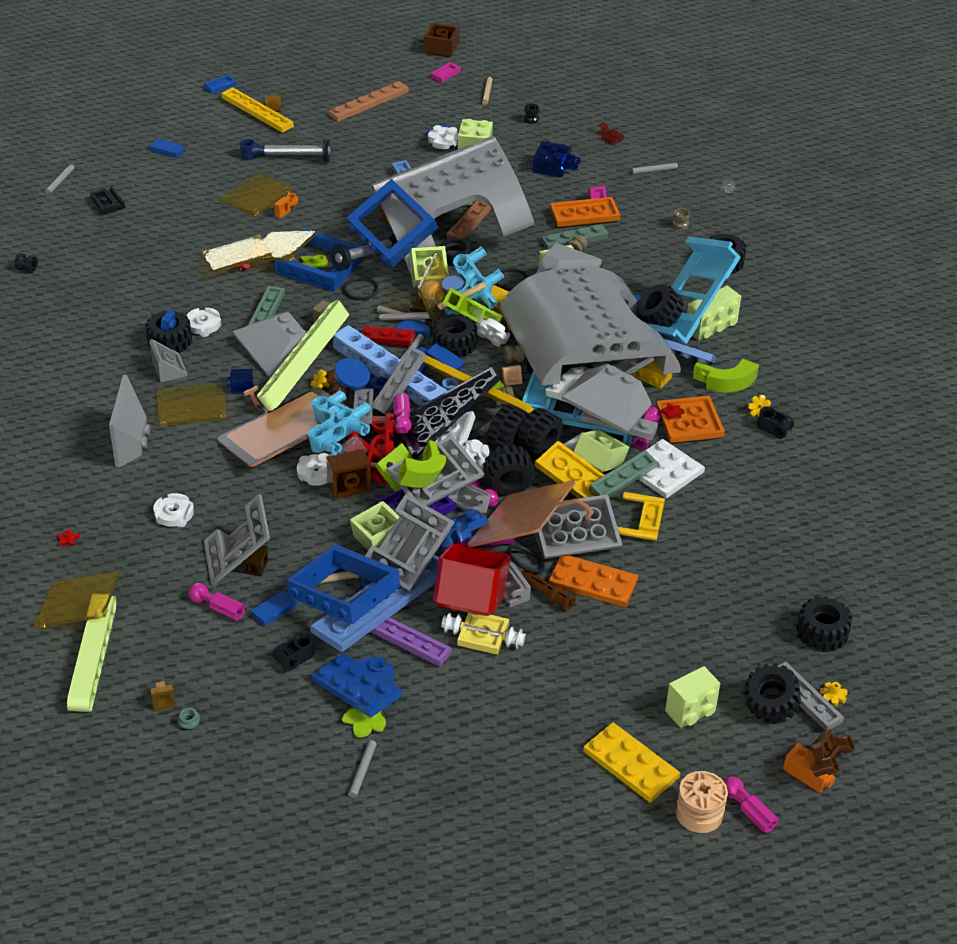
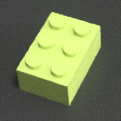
(719, 315)

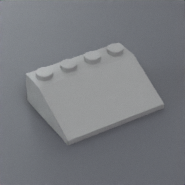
(570, 533)

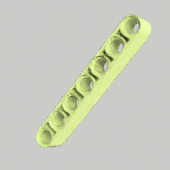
(90, 661)

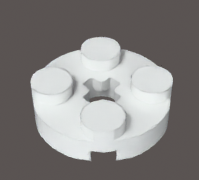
(443, 137)
(204, 321)
(492, 330)
(477, 450)
(306, 468)
(164, 510)

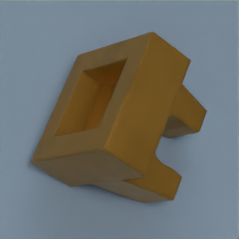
(273, 102)
(162, 696)

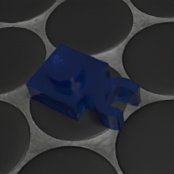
(376, 383)

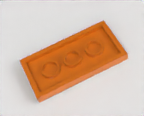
(584, 211)
(594, 580)

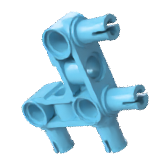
(473, 277)
(336, 422)

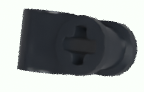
(773, 422)
(295, 651)

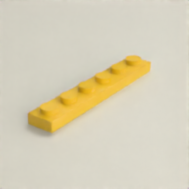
(257, 110)

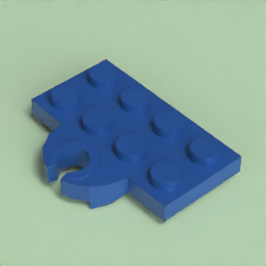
(463, 526)
(360, 683)

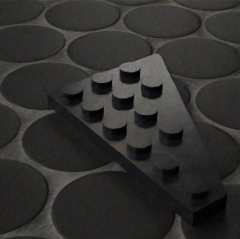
(440, 413)

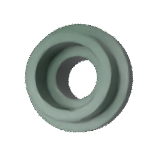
(186, 714)

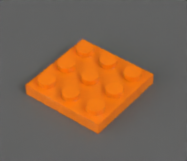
(697, 421)

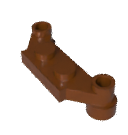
(826, 748)

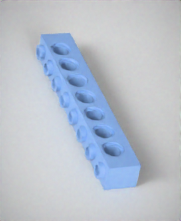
(383, 363)

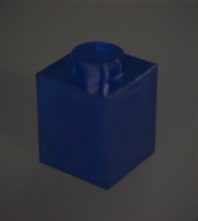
(240, 380)

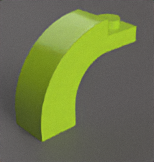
(469, 307)
(726, 379)
(425, 472)

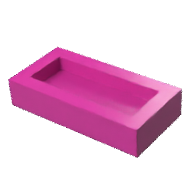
(445, 72)

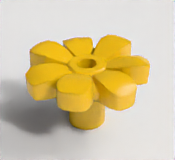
(319, 379)
(757, 404)
(834, 693)

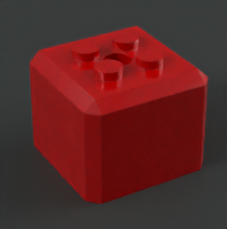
(471, 579)

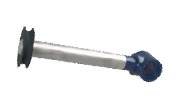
(250, 149)
(342, 257)

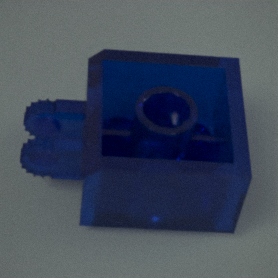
(554, 159)

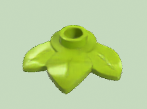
(316, 261)
(363, 724)

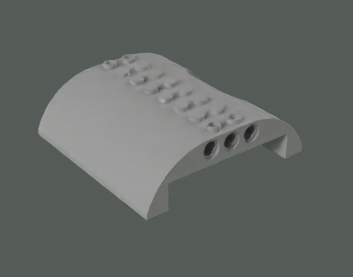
(455, 180)
(580, 319)

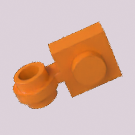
(283, 206)

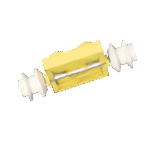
(483, 632)

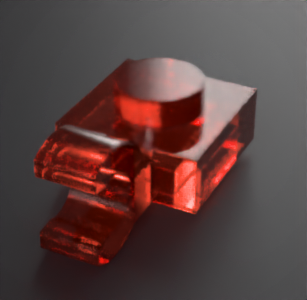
(611, 136)

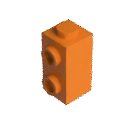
(799, 763)

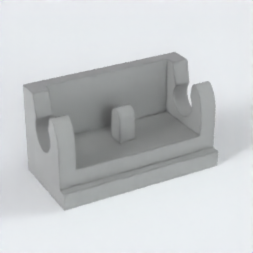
(471, 498)
(517, 587)

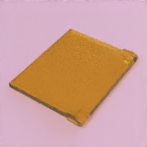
(256, 194)
(286, 243)
(236, 253)
(431, 287)
(191, 404)
(77, 599)

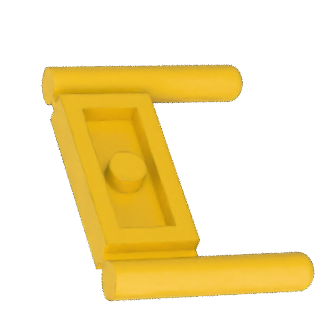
(650, 516)

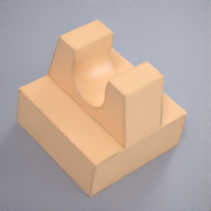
(512, 375)

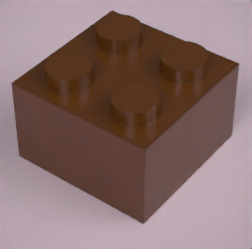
(441, 39)
(348, 474)

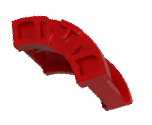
(383, 426)

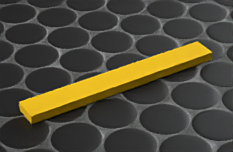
(461, 377)

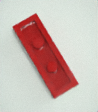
(389, 335)

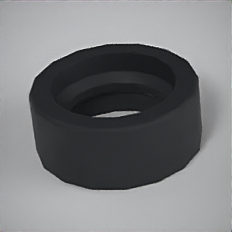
(455, 244)

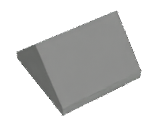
(166, 362)

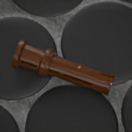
(554, 593)

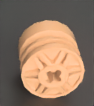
(701, 801)

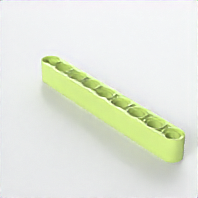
(302, 355)

